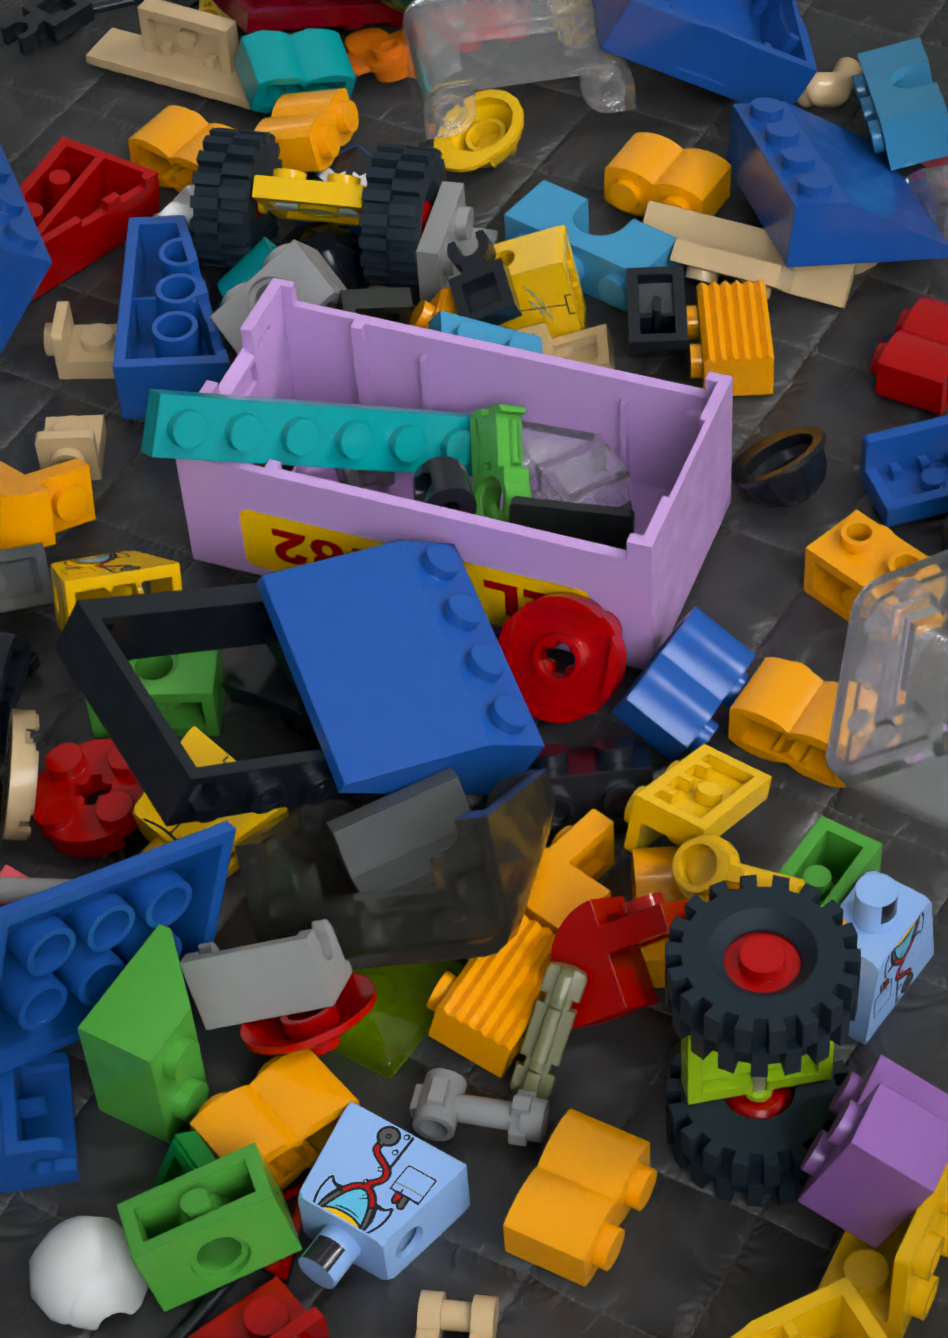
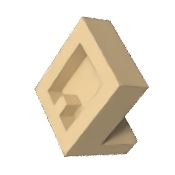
(81, 349)
(73, 438)

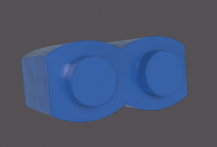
(685, 685)

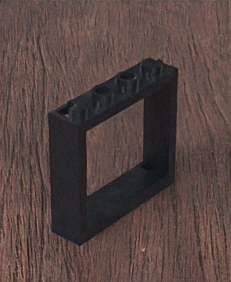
(123, 628)

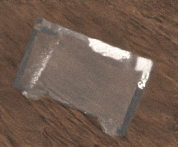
(503, 43)
(894, 693)

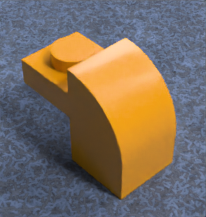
(43, 503)
(571, 870)

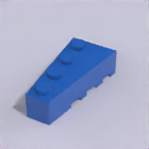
(163, 317)

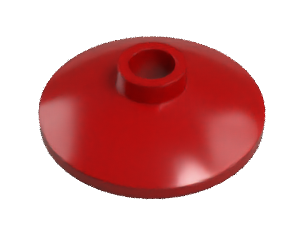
(314, 1029)

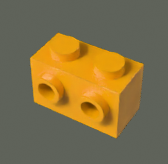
(852, 557)

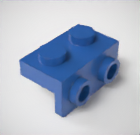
(907, 471)

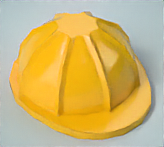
(489, 138)

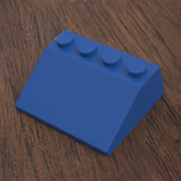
(825, 190)
(400, 669)
(78, 936)

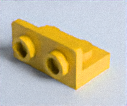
(694, 798)

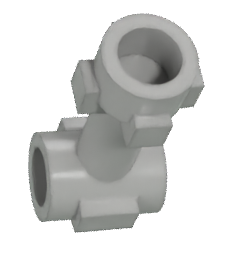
(443, 1103)

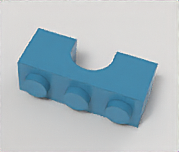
(902, 104)
(598, 259)

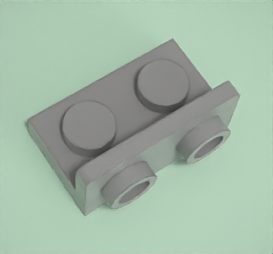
(447, 222)

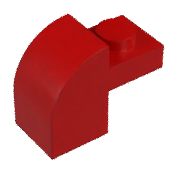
(606, 943)

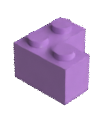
(879, 1151)

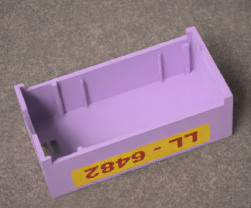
(662, 431)

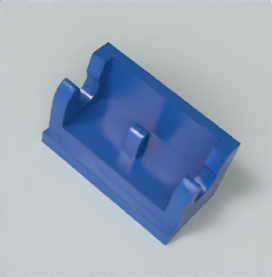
(38, 1125)

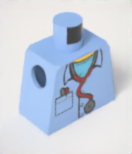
(894, 942)
(376, 1199)

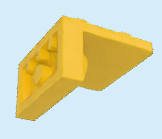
(898, 1274)

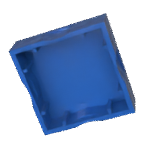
(716, 44)

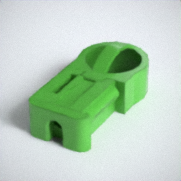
(497, 459)

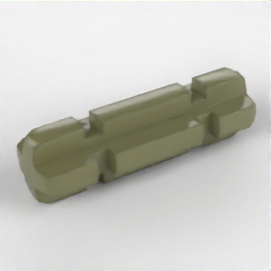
(549, 1029)

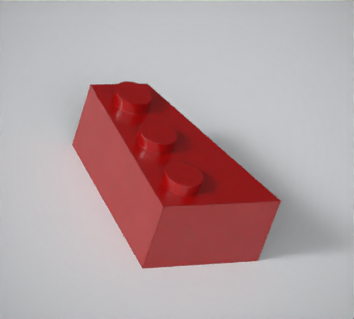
(84, 205)

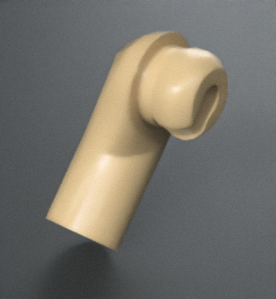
(831, 88)

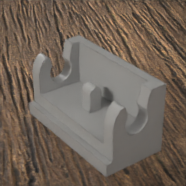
(267, 977)

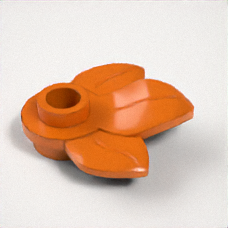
(377, 53)

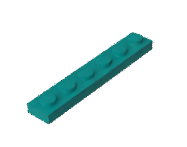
(301, 432)

